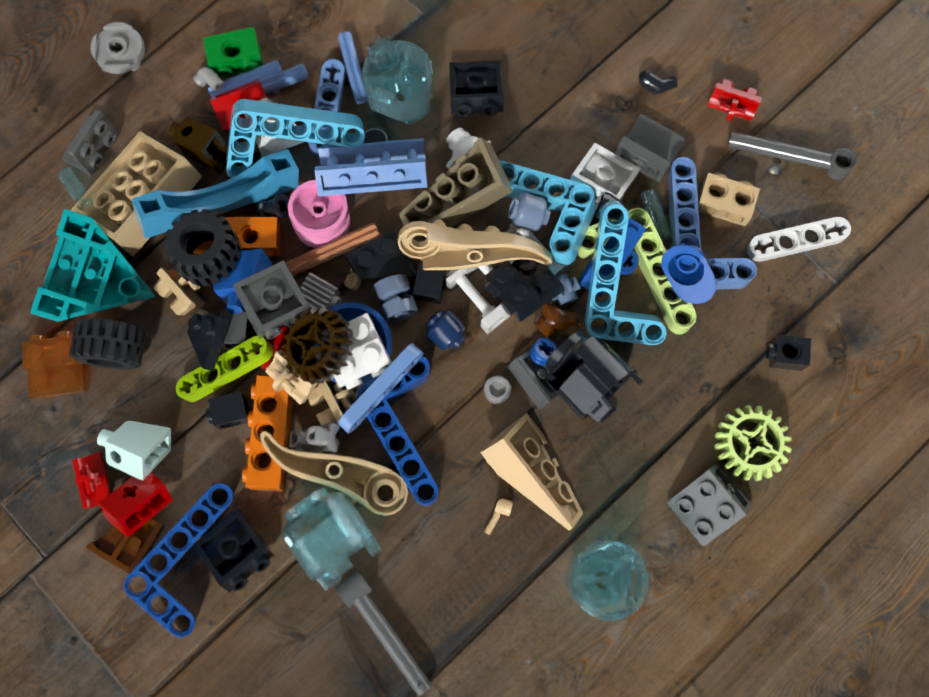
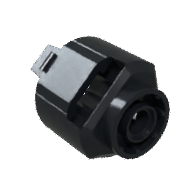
(587, 375)

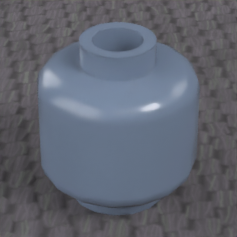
(528, 212)

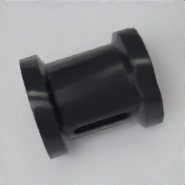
(273, 208)

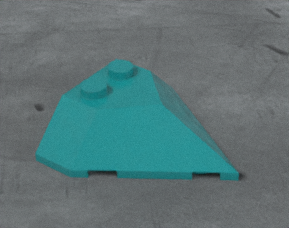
(86, 273)

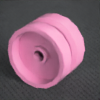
(316, 217)

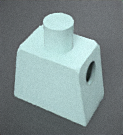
(136, 447)

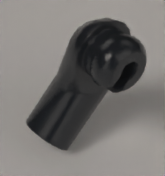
(655, 84)

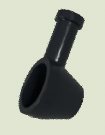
(613, 214)

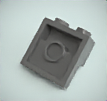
(271, 300)

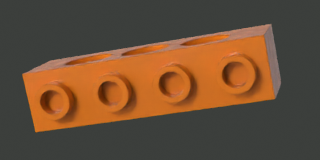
(266, 228)
(272, 477)

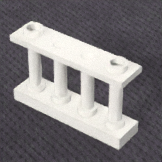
(491, 315)

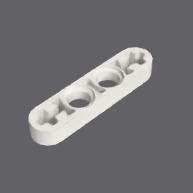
(797, 235)

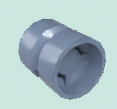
(396, 299)

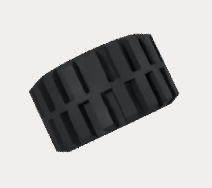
(193, 231)
(107, 344)

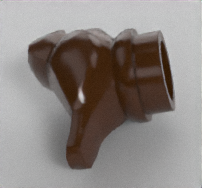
(556, 318)

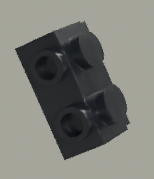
(476, 88)
(523, 286)
(233, 551)

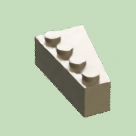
(461, 191)

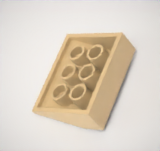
(137, 170)

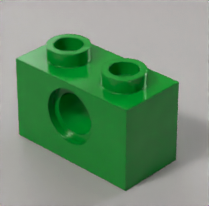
(222, 46)

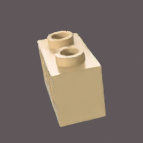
(725, 206)

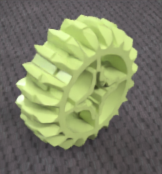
(765, 424)

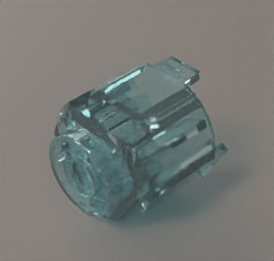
(396, 69)
(325, 534)
(617, 562)

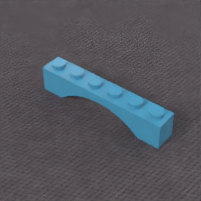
(265, 179)

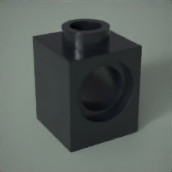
(429, 285)
(800, 351)
(228, 410)

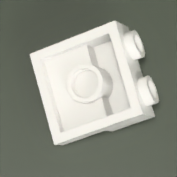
(605, 172)
(368, 354)

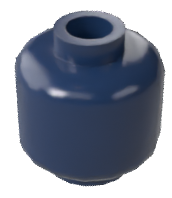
(445, 329)

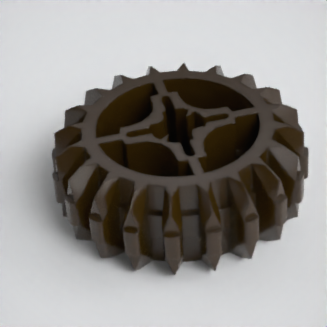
(317, 362)

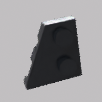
(380, 259)
(207, 336)

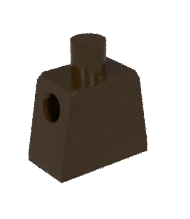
(193, 140)

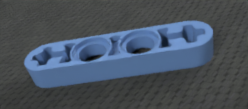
(326, 85)
(380, 388)

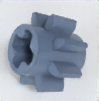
(571, 287)

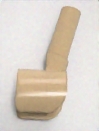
(503, 507)

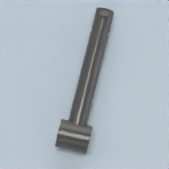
(796, 153)
(356, 592)

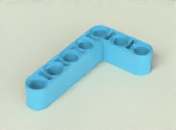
(285, 129)
(564, 203)
(609, 283)

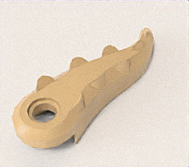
(464, 248)
(344, 473)

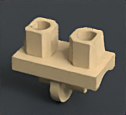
(173, 282)
(285, 380)
(322, 393)

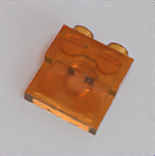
(51, 368)

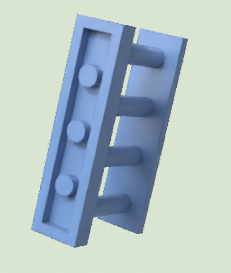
(371, 167)

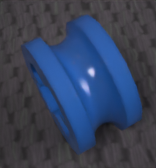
(634, 263)
(547, 347)

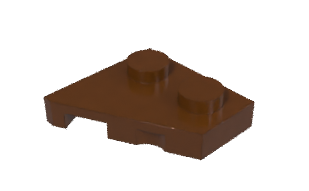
(130, 551)

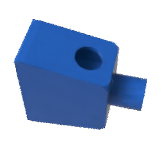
(250, 263)

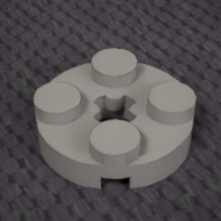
(128, 58)

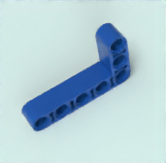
(395, 430)
(173, 554)

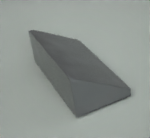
(533, 379)

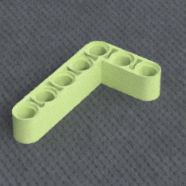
(647, 261)

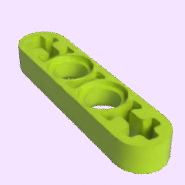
(225, 372)

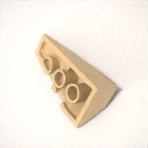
(524, 463)

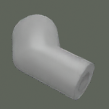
(208, 76)

